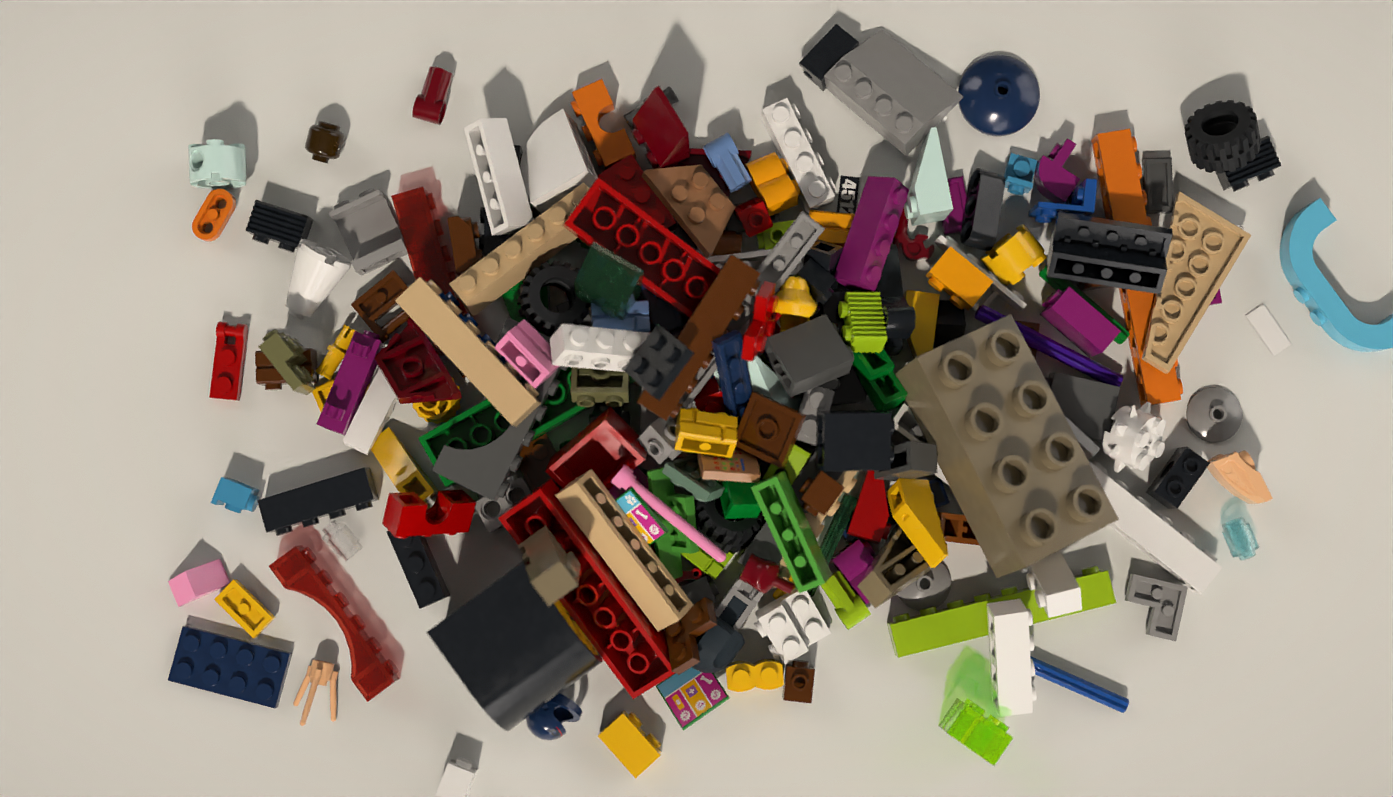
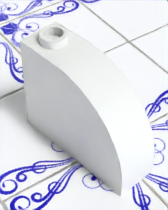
(555, 162)

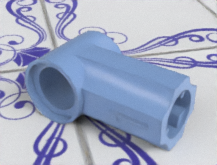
(724, 155)

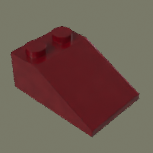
(661, 131)

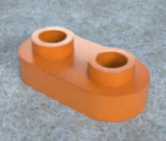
(212, 214)

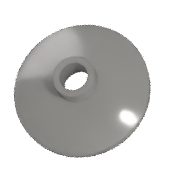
(1201, 418)
(934, 595)

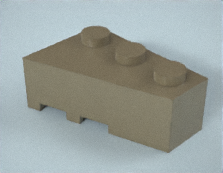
(550, 567)

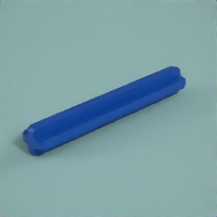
(1080, 686)

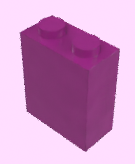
(1079, 321)

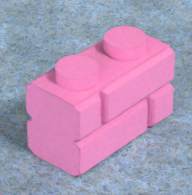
(527, 353)

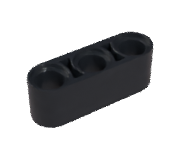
(982, 209)

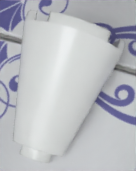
(313, 277)

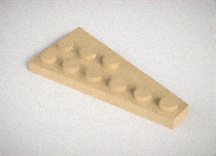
(1197, 265)

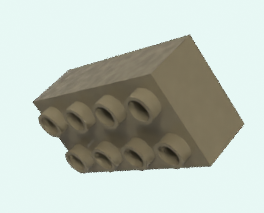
(1005, 446)

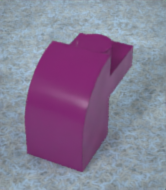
(1051, 178)

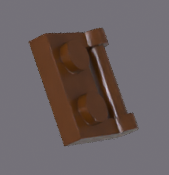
(379, 301)

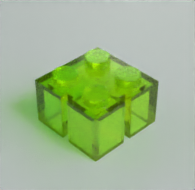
(982, 735)

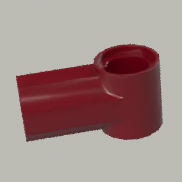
(431, 103)

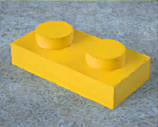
(244, 608)

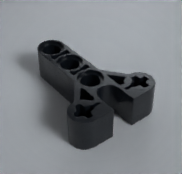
(897, 313)

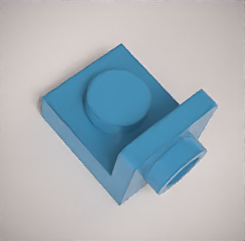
(1019, 174)

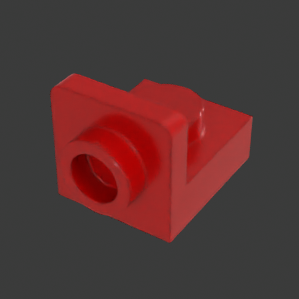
(753, 216)

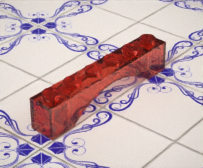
(369, 668)

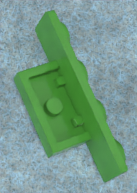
(673, 543)

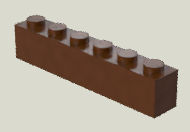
(708, 322)

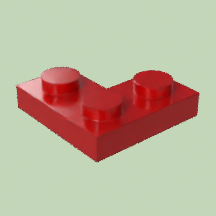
(762, 322)

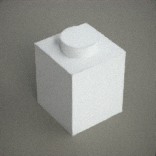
(457, 779)

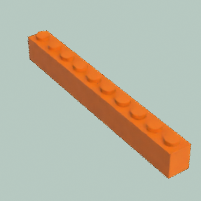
(1126, 202)

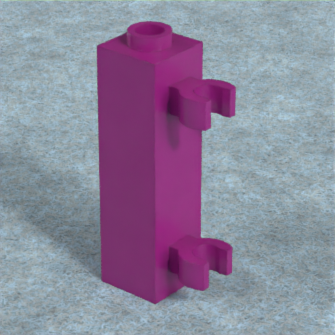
(351, 382)

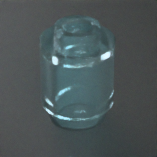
(1240, 538)

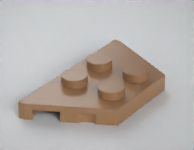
(693, 202)

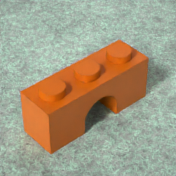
(592, 104)

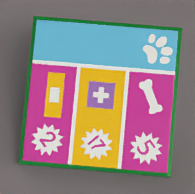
(641, 516)
(692, 695)

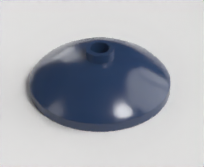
(987, 108)

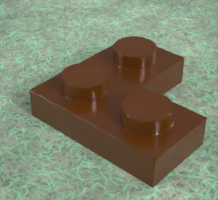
(682, 635)

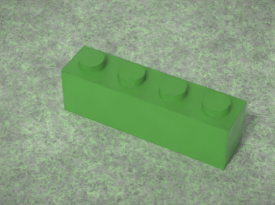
(791, 531)

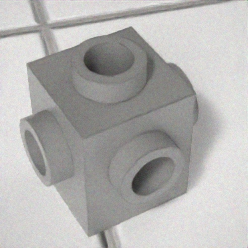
(660, 440)

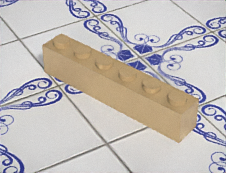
(517, 255)
(468, 352)
(624, 550)

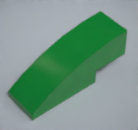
(878, 379)

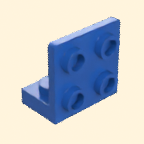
(1080, 202)

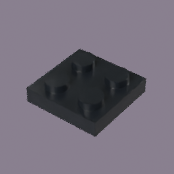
(658, 361)

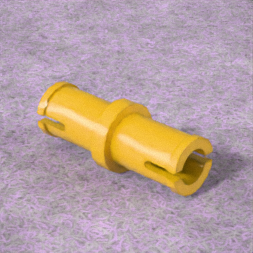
(335, 353)

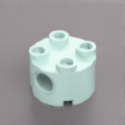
(217, 165)

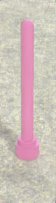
(627, 480)

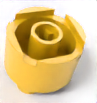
(1014, 255)

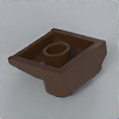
(463, 236)

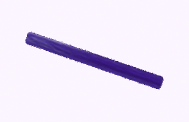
(1056, 350)

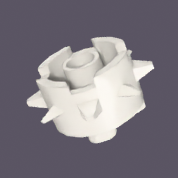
(1134, 437)

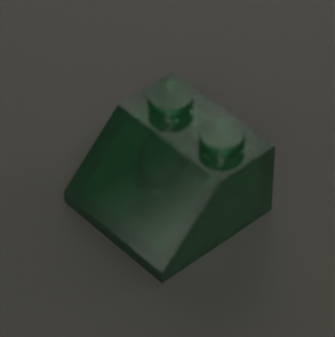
(608, 282)

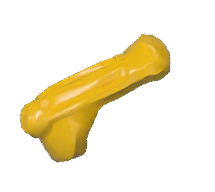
(794, 303)

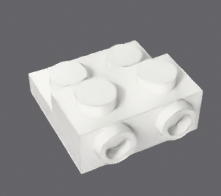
(791, 625)

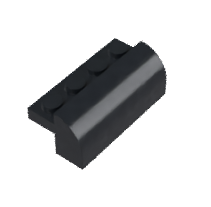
(1109, 252)

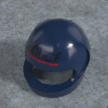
(548, 720)

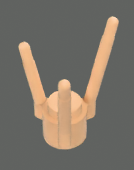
(318, 674)

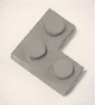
(1166, 603)

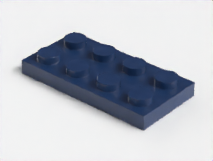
(230, 666)

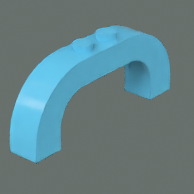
(1316, 292)

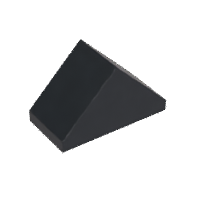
(949, 323)

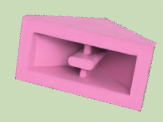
(198, 582)

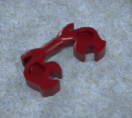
(912, 248)

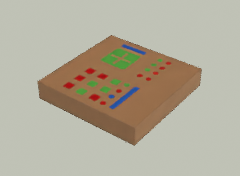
(739, 468)

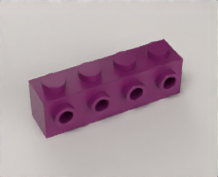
(871, 233)

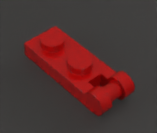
(228, 361)

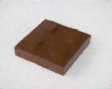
(769, 429)

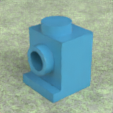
(235, 495)

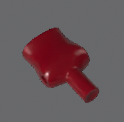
(764, 574)

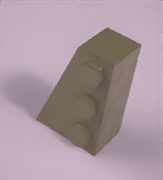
(893, 568)

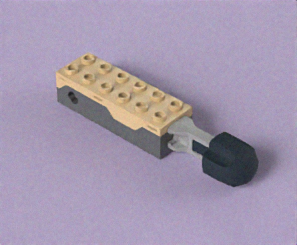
(723, 641)

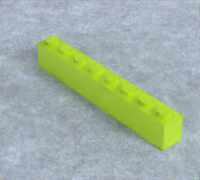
(970, 621)

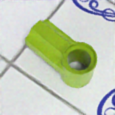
(847, 605)

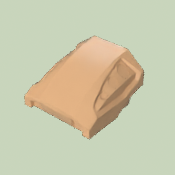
(1238, 475)

